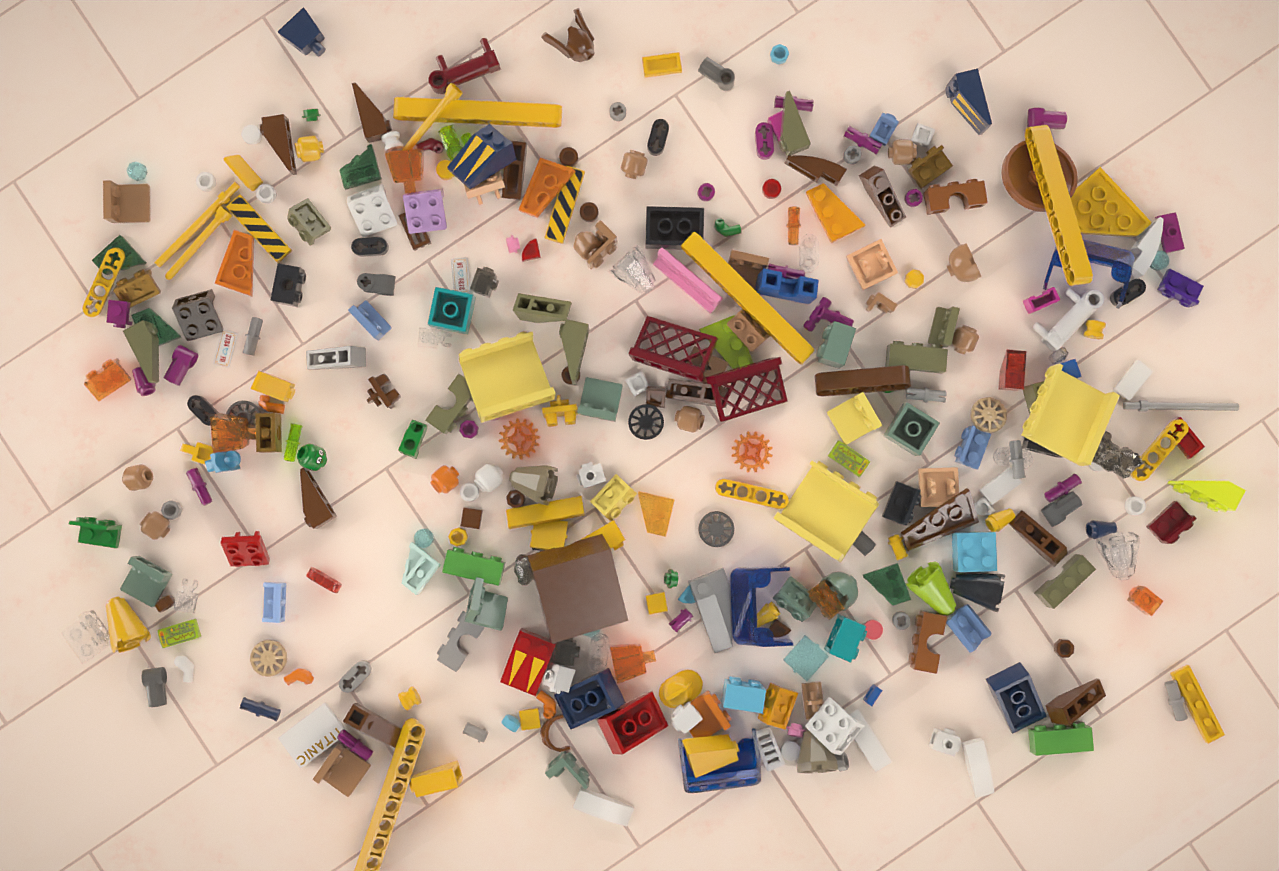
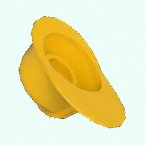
(680, 688)

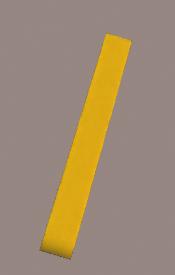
(480, 112)
(1058, 205)
(747, 298)
(389, 794)

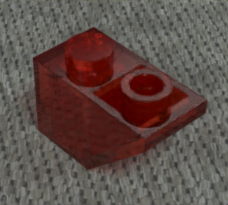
(1013, 370)

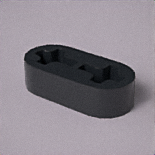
(662, 138)
(371, 241)
(1129, 295)
(200, 414)

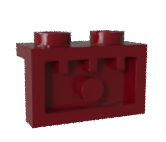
(1171, 523)

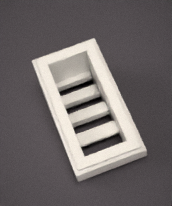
(773, 765)

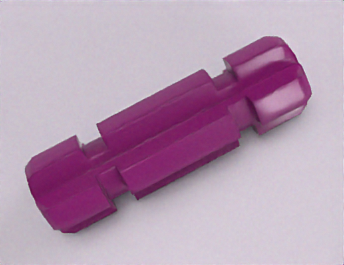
(813, 319)

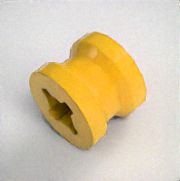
(1094, 329)
(409, 698)

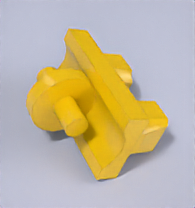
(560, 408)

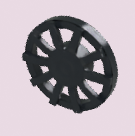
(646, 421)

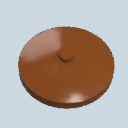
(1021, 180)

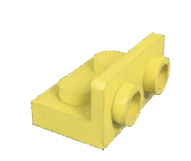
(613, 497)

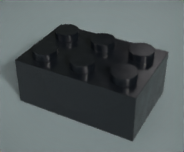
(672, 226)

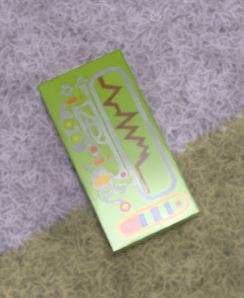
(848, 458)
(179, 633)

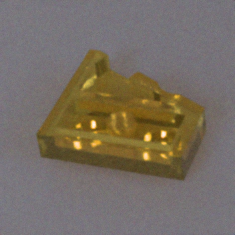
(656, 512)

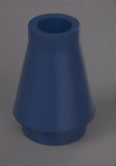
(1098, 529)

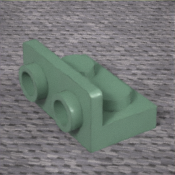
(795, 599)

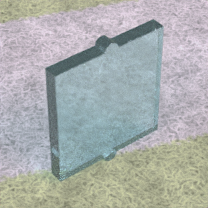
(806, 658)

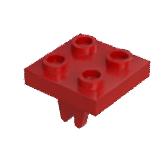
(245, 550)

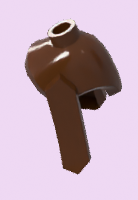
(580, 41)

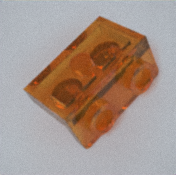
(107, 379)

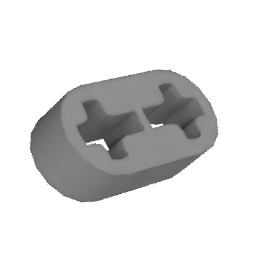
(352, 673)

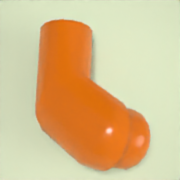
(270, 407)
(549, 704)

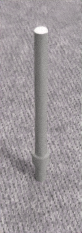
(1144, 406)

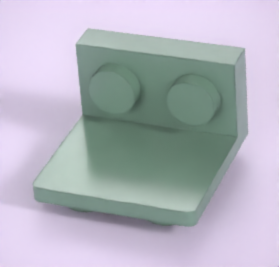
(600, 399)
(145, 580)
(485, 607)
(568, 760)

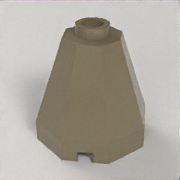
(535, 482)
(815, 756)

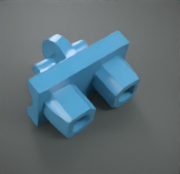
(223, 462)

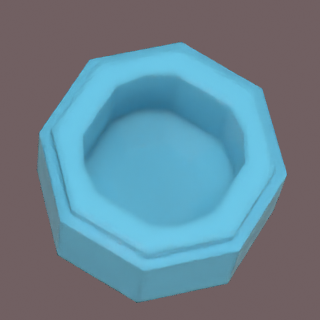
(779, 54)
(511, 722)

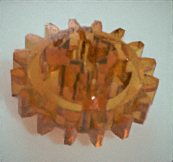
(511, 439)
(741, 458)

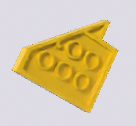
(1106, 209)

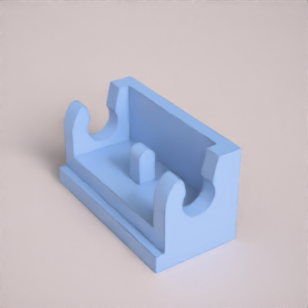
(274, 602)

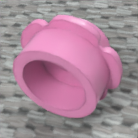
(512, 244)
(795, 730)

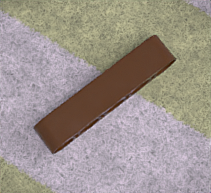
(862, 380)

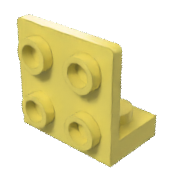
(854, 418)

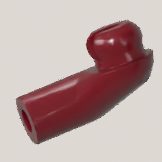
(431, 144)

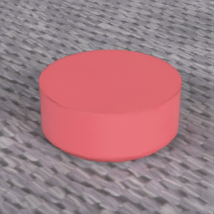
(874, 629)

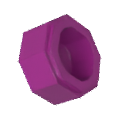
(469, 429)

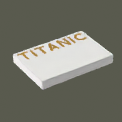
(312, 735)

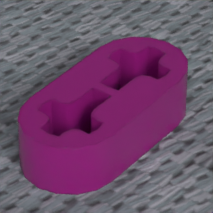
(759, 140)

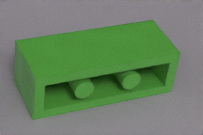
(473, 566)
(1061, 739)

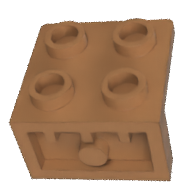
(126, 202)
(609, 242)
(747, 265)
(342, 770)

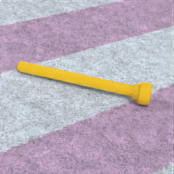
(452, 93)
(221, 216)

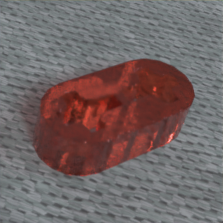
(324, 580)

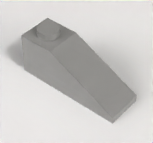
(336, 358)

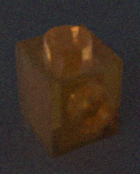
(1144, 600)

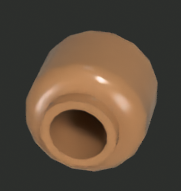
(902, 152)
(634, 164)
(586, 244)
(965, 339)
(689, 419)
(137, 477)
(155, 525)

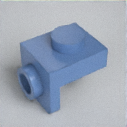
(884, 128)

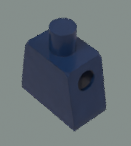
(303, 34)

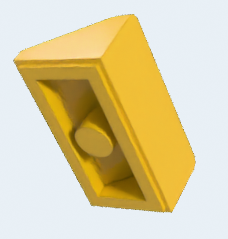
(243, 171)

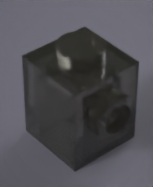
(484, 282)
(566, 652)

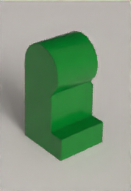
(412, 439)

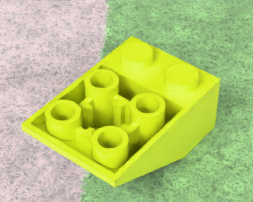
(1216, 494)

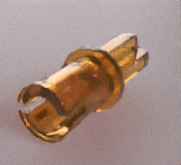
(793, 225)

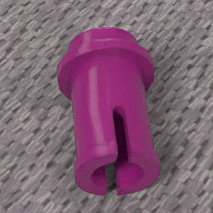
(678, 622)

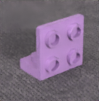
(425, 211)

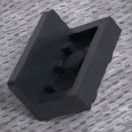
(901, 503)

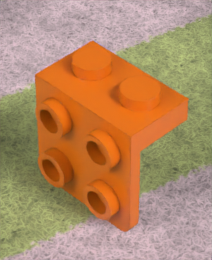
(712, 715)

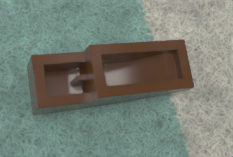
(816, 167)
(514, 173)

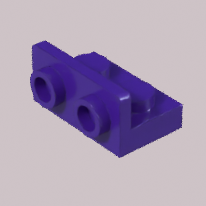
(1180, 288)

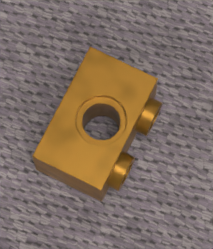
(268, 432)

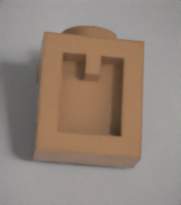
(884, 304)

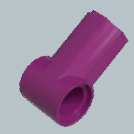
(1040, 117)
(182, 361)

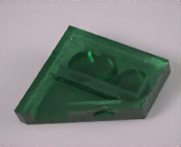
(361, 169)
(132, 257)
(165, 331)
(889, 583)

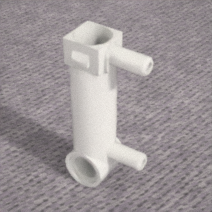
(1071, 320)

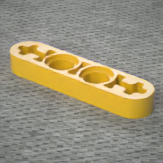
(101, 281)
(1161, 452)
(751, 496)

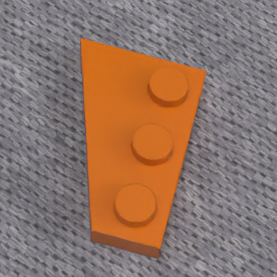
(544, 186)

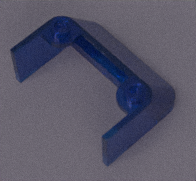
(1116, 258)
(743, 606)
(737, 774)

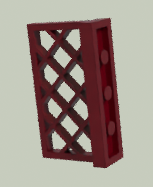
(669, 364)
(740, 374)

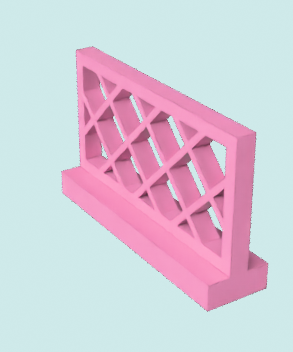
(687, 281)

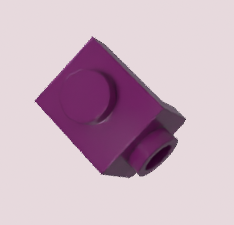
(118, 313)

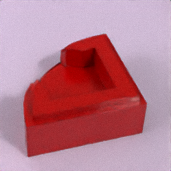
(531, 251)

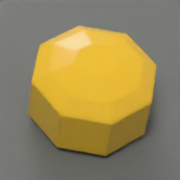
(914, 279)
(458, 536)

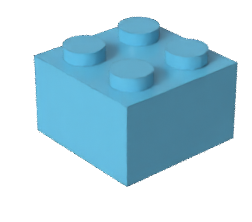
(974, 551)
(743, 695)

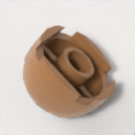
(963, 264)

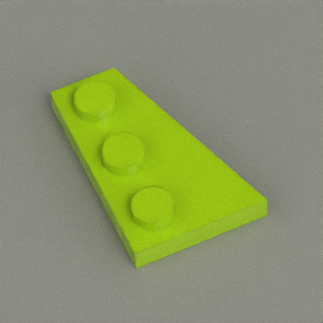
(728, 344)

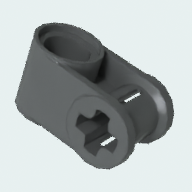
(380, 283)

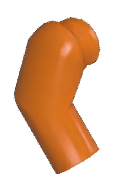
(300, 675)

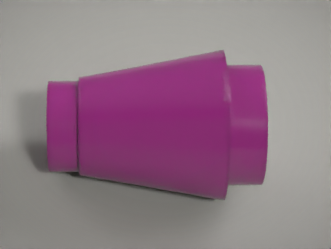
(141, 382)

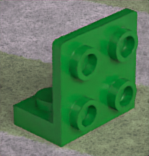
(98, 532)

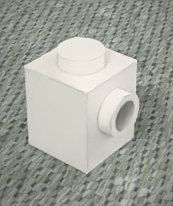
(590, 475)
(558, 677)
(685, 717)
(945, 741)

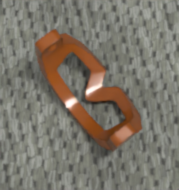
(544, 732)

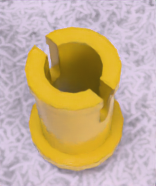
(897, 546)

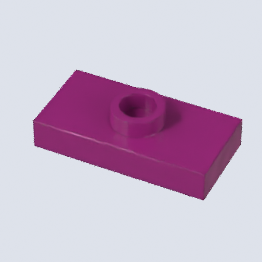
(1171, 234)

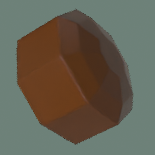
(515, 498)
(165, 603)
(1064, 648)

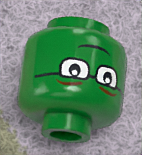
(312, 457)

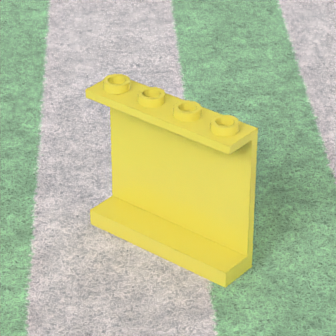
(505, 376)
(1069, 416)
(828, 511)

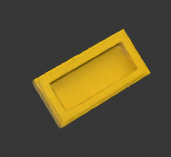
(662, 64)

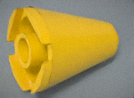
(124, 626)

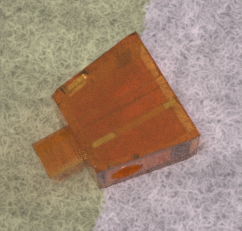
(406, 167)
(230, 432)
(630, 661)

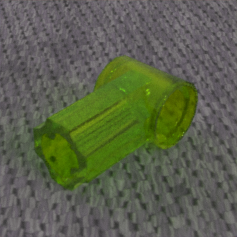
(450, 140)

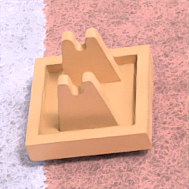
(492, 183)
(872, 264)
(937, 485)

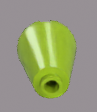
(932, 588)

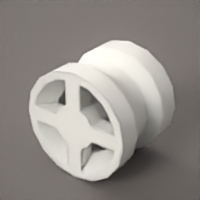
(392, 141)

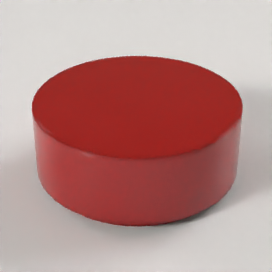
(771, 189)

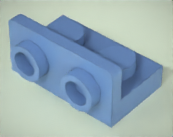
(370, 320)
(972, 447)
(968, 627)

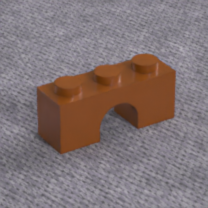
(971, 193)
(927, 625)

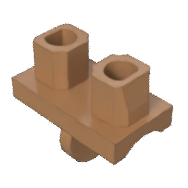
(812, 698)

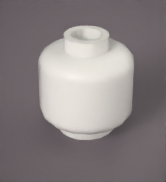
(488, 478)

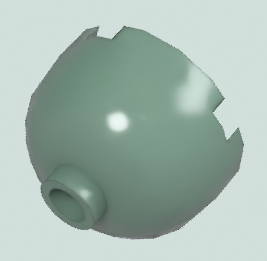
(844, 586)

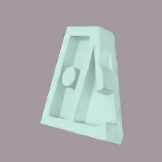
(418, 569)

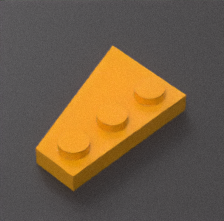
(833, 213)

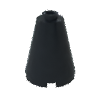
(979, 588)

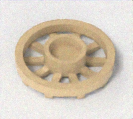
(988, 415)
(268, 658)

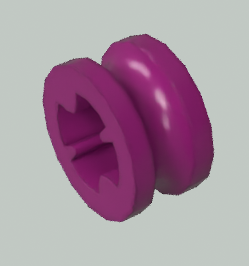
(711, 194)
(915, 203)

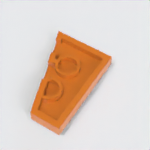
(237, 264)

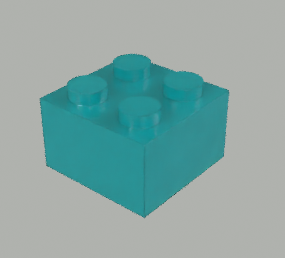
(451, 310)
(845, 638)

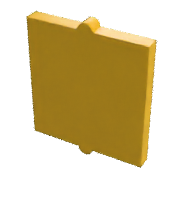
(549, 535)

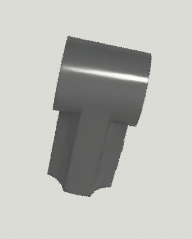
(716, 72)
(1057, 511)
(864, 544)
(154, 681)

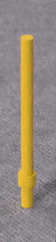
(223, 197)

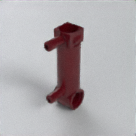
(464, 71)

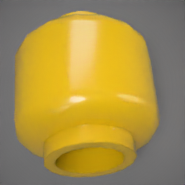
(308, 148)

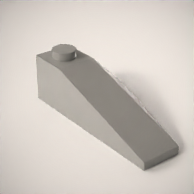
(714, 605)

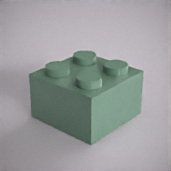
(836, 344)
(911, 429)

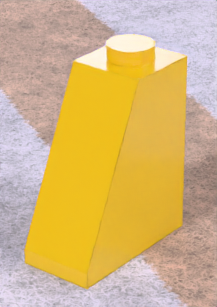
(710, 753)
(436, 779)

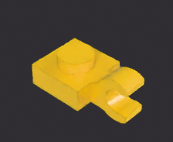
(200, 453)

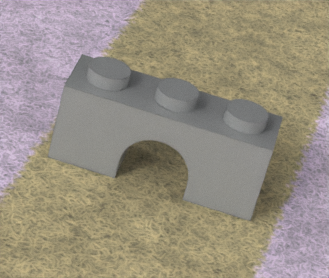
(452, 654)

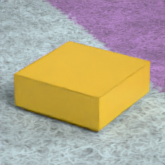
(656, 603)
(530, 719)

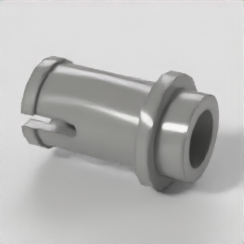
(475, 732)

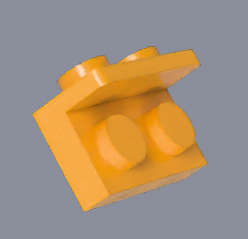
(778, 706)

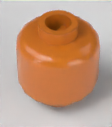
(444, 479)

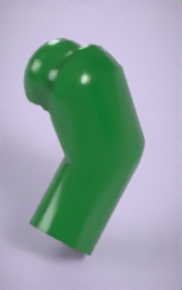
(726, 230)

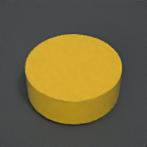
(443, 171)

